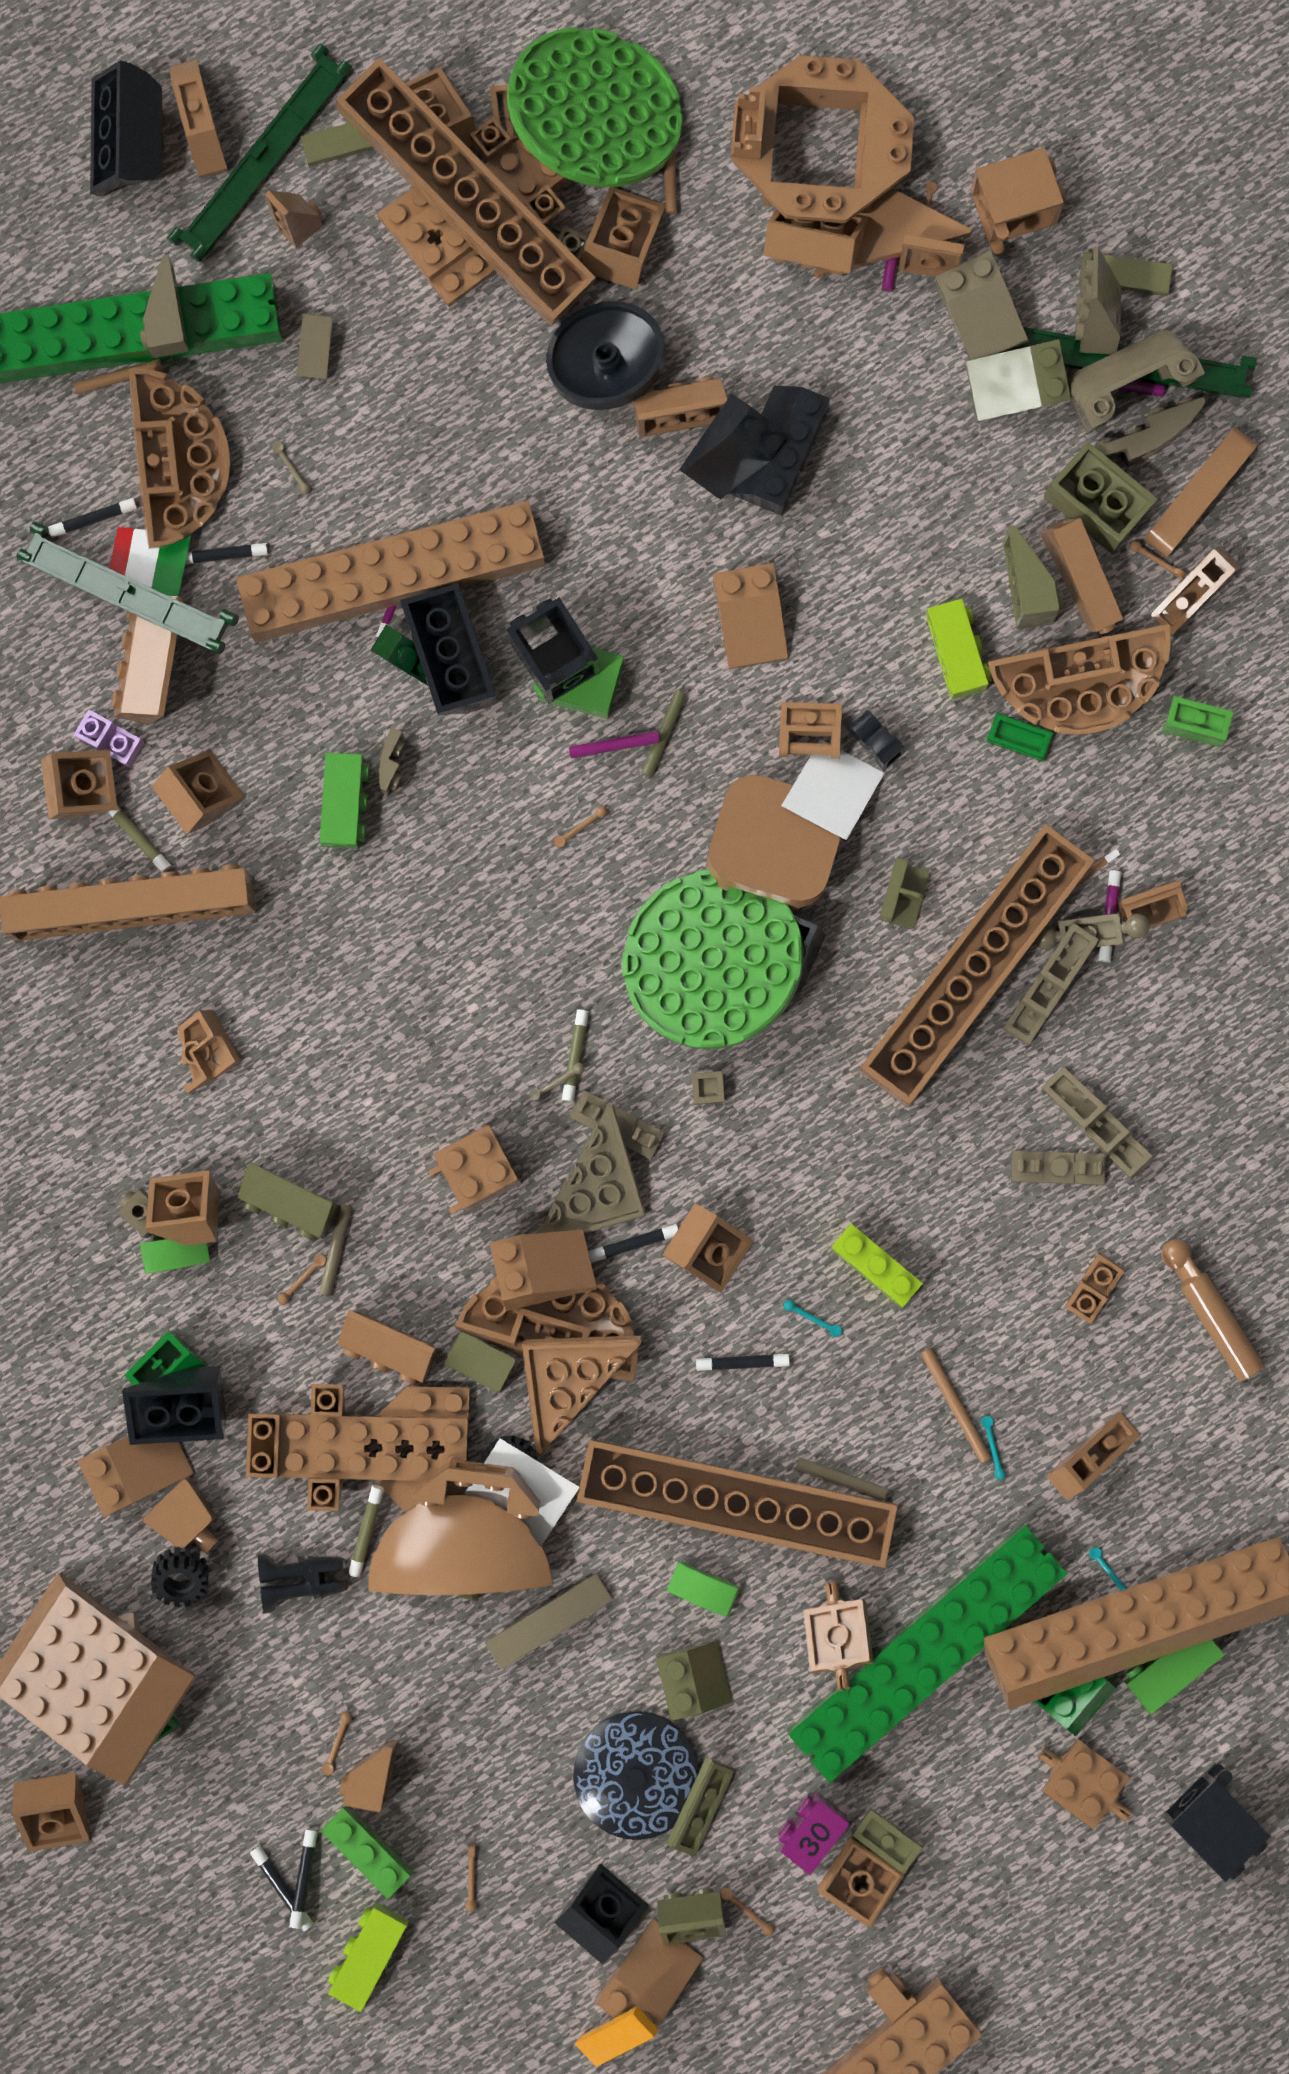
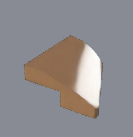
(200, 1038)

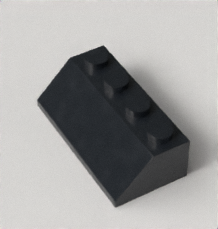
(799, 415)
(449, 651)

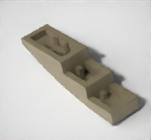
(1050, 984)
(1097, 1123)
(548, 1621)

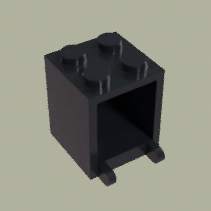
(562, 660)
(1216, 1824)

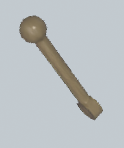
(278, 448)
(536, 1095)

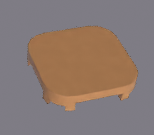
(768, 847)

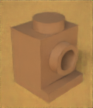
(889, 1993)

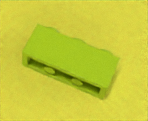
(958, 648)
(876, 1265)
(366, 1956)

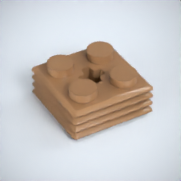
(865, 1902)

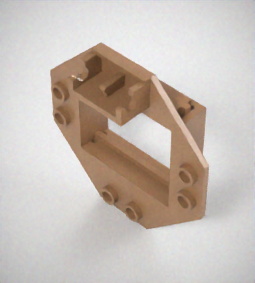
(825, 82)

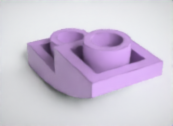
(107, 736)

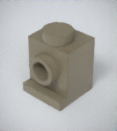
(128, 1204)

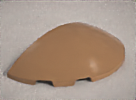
(178, 456)
(1086, 682)
(573, 1316)
(458, 1551)

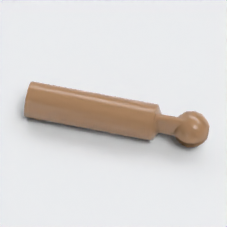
(1212, 1311)

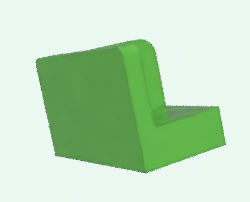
(1198, 721)

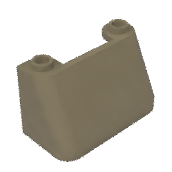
(1160, 352)

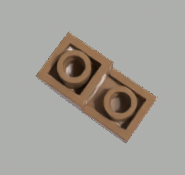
(1094, 1288)

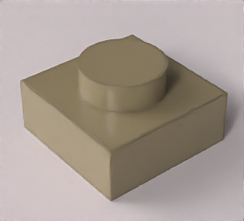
(708, 1088)

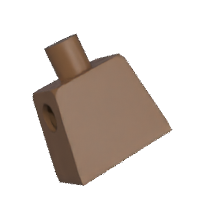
(184, 1517)

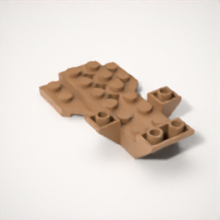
(454, 265)
(334, 1445)

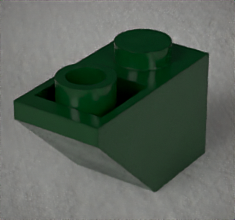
(400, 652)

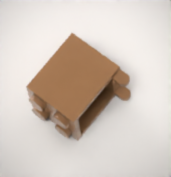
(1017, 197)
(476, 1169)

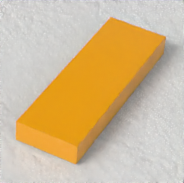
(617, 2036)

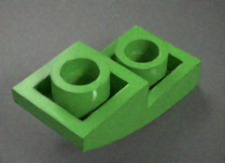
(168, 1255)
(703, 1589)

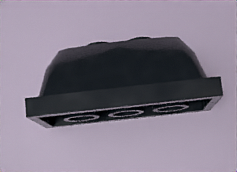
(124, 128)

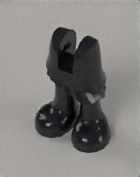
(311, 1569)

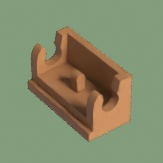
(1157, 905)

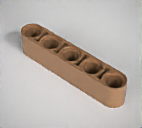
(1200, 492)

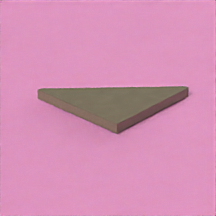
(599, 1186)

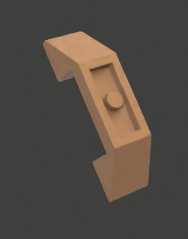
(197, 118)
(521, 1499)

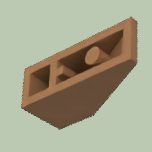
(294, 216)
(1196, 589)
(1093, 1456)

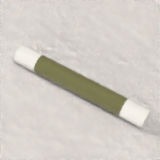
(140, 839)
(575, 1053)
(366, 1531)

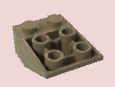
(1098, 307)

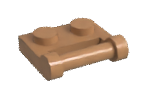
(810, 720)

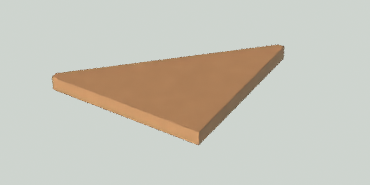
(891, 219)
(566, 1376)

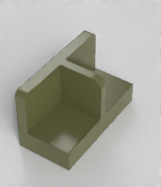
(904, 894)
(480, 1362)
(886, 1840)

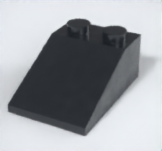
(732, 448)
(176, 1407)

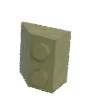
(693, 1680)
(691, 1917)

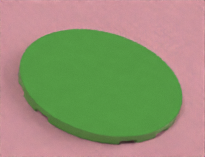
(594, 107)
(711, 962)

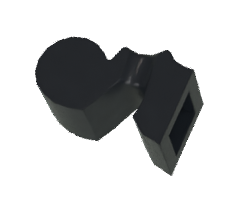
(876, 737)

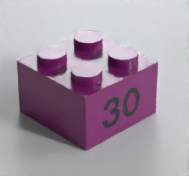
(812, 1832)

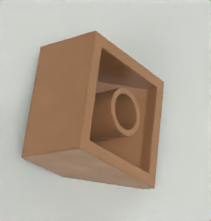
(78, 784)
(197, 791)
(184, 1208)
(708, 1247)
(370, 1780)
(50, 1812)

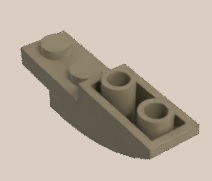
(1161, 429)

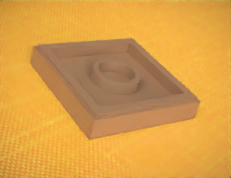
(929, 255)

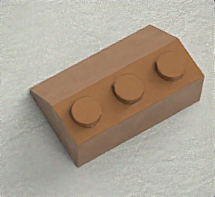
(815, 242)
(679, 406)
(387, 1347)

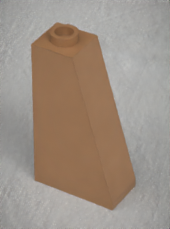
(1082, 574)

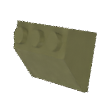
(1101, 496)
(286, 1202)

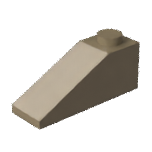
(163, 315)

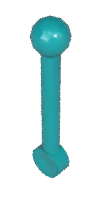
(835, 1330)
(987, 1423)
(1095, 1553)

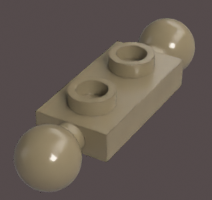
(1106, 928)

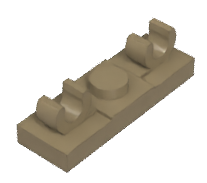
(636, 1133)
(1058, 1167)

